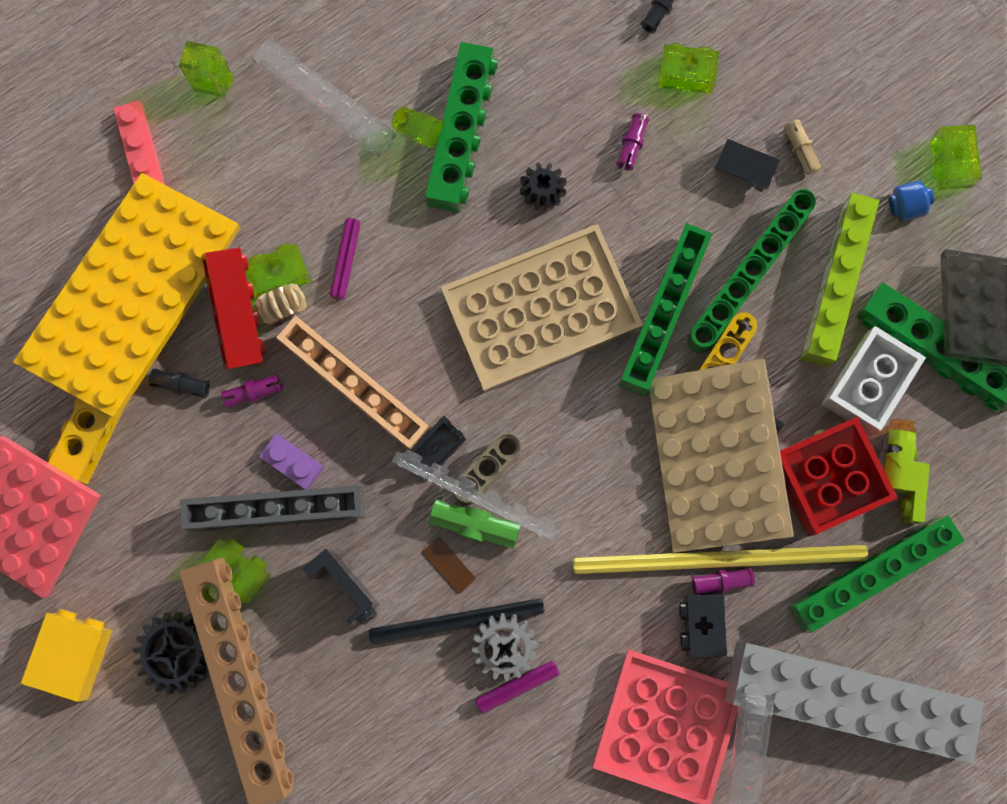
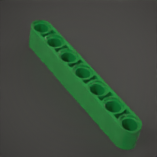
(760, 261)

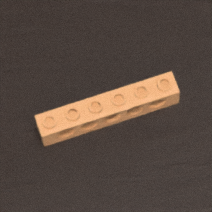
(353, 383)

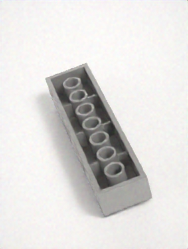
(857, 702)

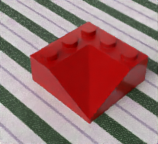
(834, 477)

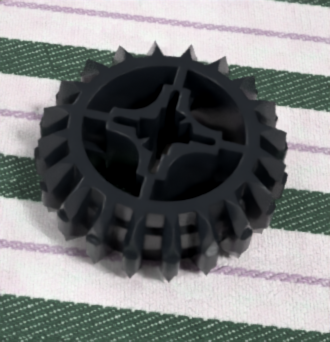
(176, 664)

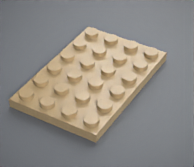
(541, 307)
(720, 457)

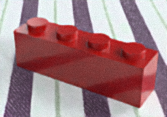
(232, 307)

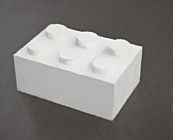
(873, 380)

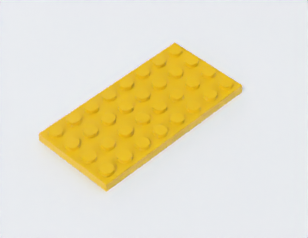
(126, 296)

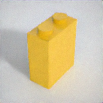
(67, 655)

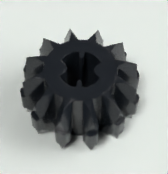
(541, 196)

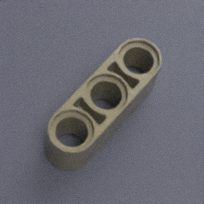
(493, 455)

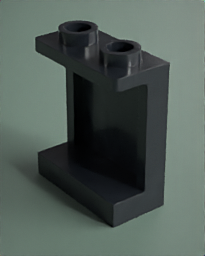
(330, 562)

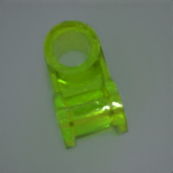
(418, 126)

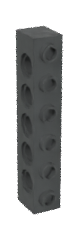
(272, 508)

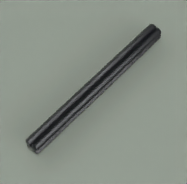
(454, 621)

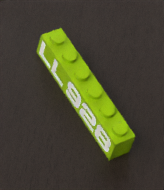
(839, 280)

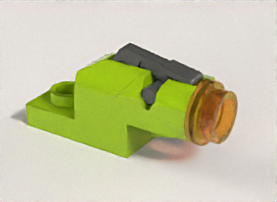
(905, 475)

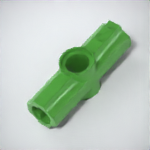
(474, 524)

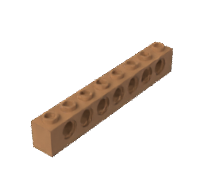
(258, 786)

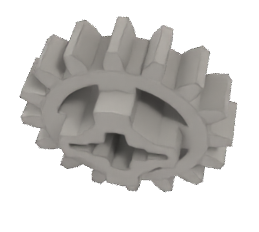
(494, 637)

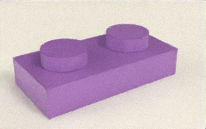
(291, 462)

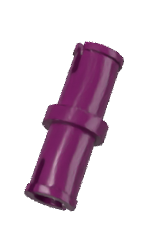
(632, 142)
(251, 391)
(723, 581)

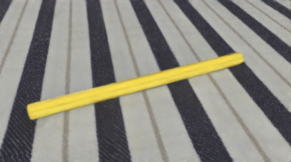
(720, 559)

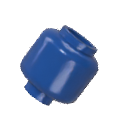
(910, 201)

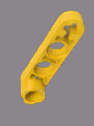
(715, 358)

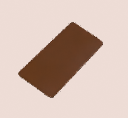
(449, 565)

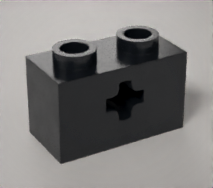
(712, 611)

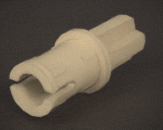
(802, 147)

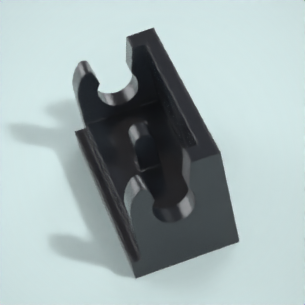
(747, 163)
(439, 443)

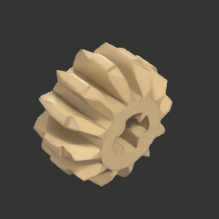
(281, 303)

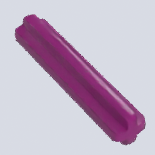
(345, 258)
(517, 687)

